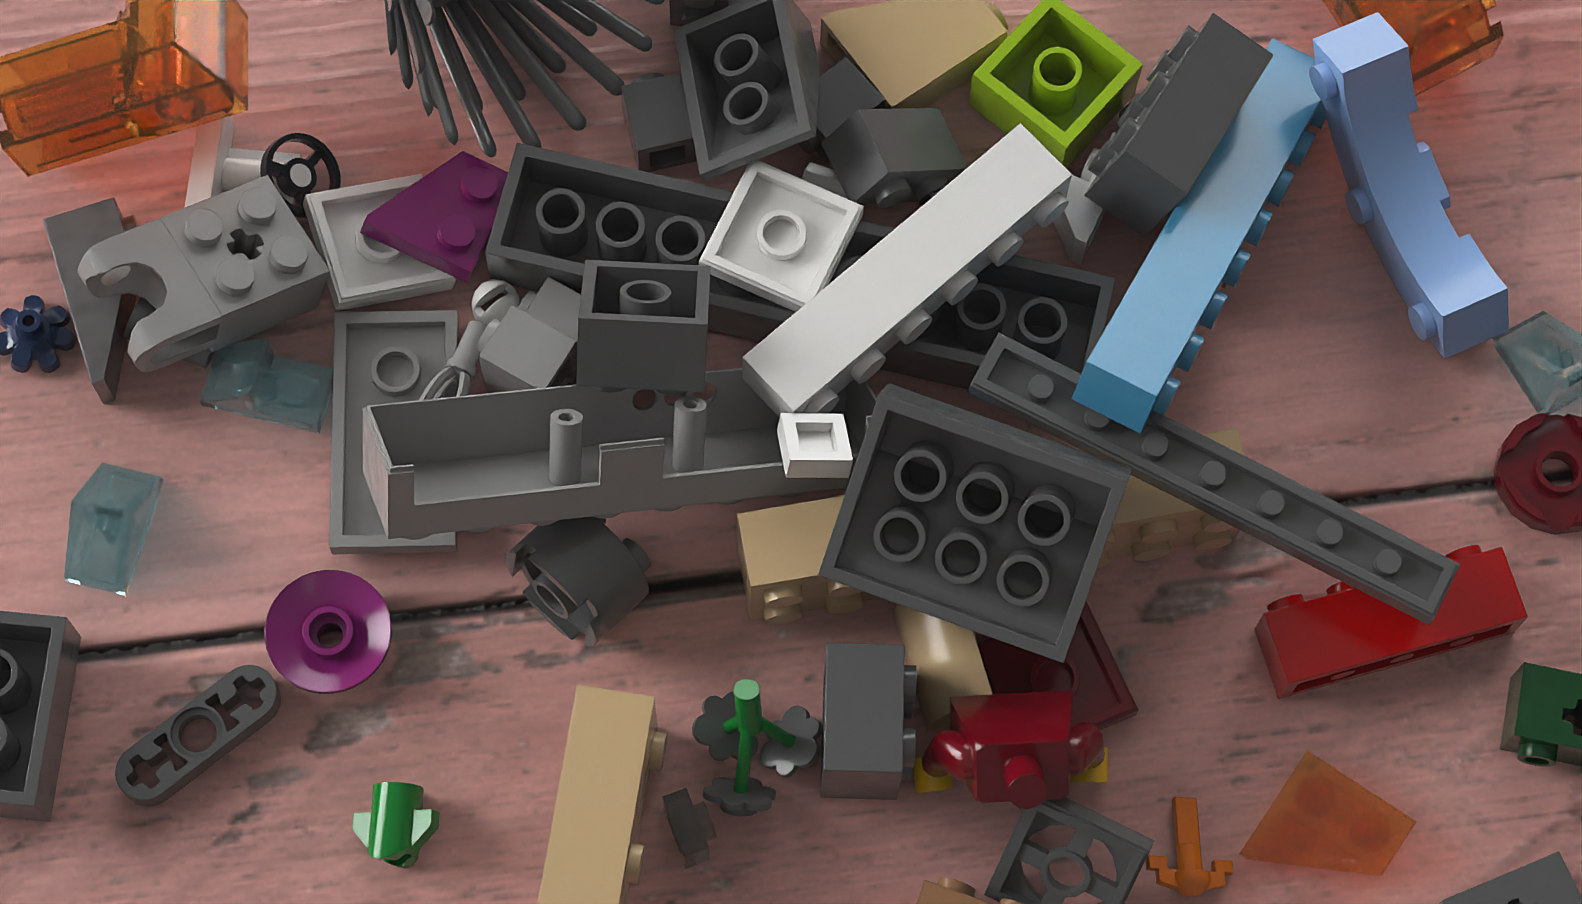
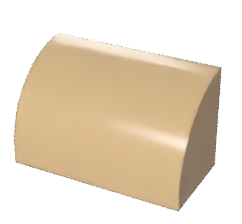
(945, 663)

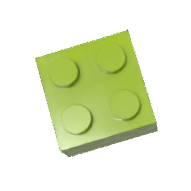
(1055, 80)

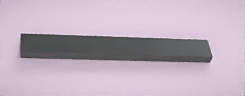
(1221, 484)

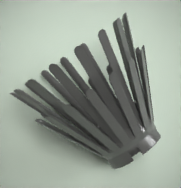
(408, 22)

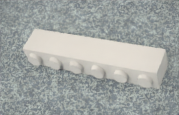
(908, 277)

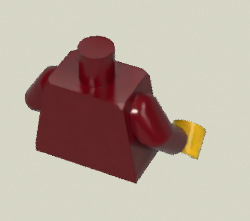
(1013, 749)

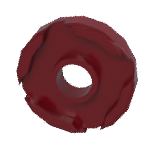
(1521, 478)

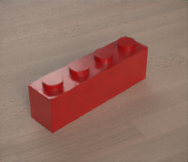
(1358, 635)

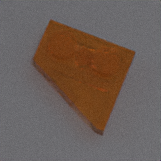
(1328, 823)

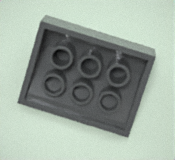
(974, 521)

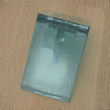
(1544, 361)
(109, 527)

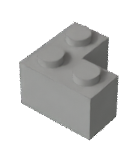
(533, 342)

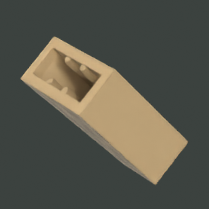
(915, 47)

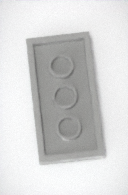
(375, 362)

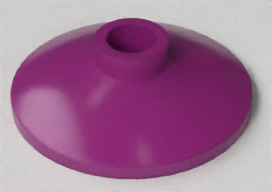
(324, 602)

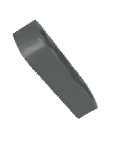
(171, 730)

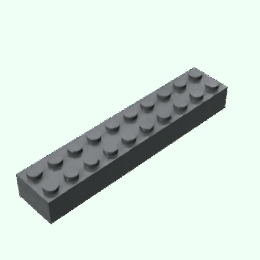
(582, 209)

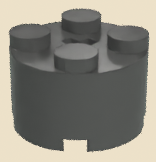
(581, 575)

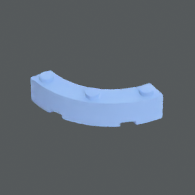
(1398, 190)

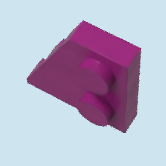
(443, 215)

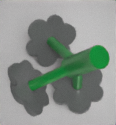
(731, 730)

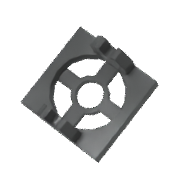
(1124, 844)

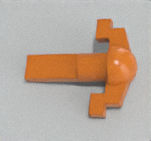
(1189, 877)

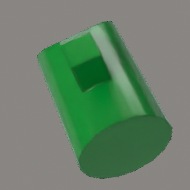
(396, 823)

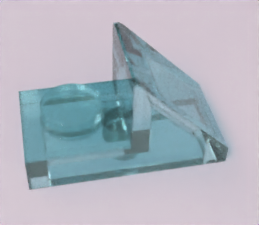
(268, 387)

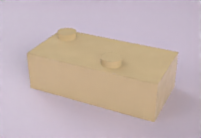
(602, 798)

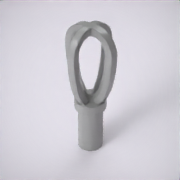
(460, 366)

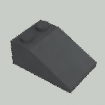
(748, 82)

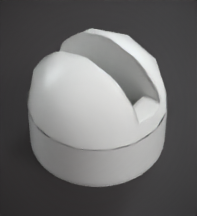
(499, 308)

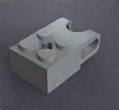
(210, 273)

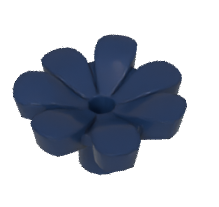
(35, 335)

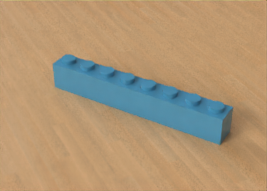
(1203, 247)

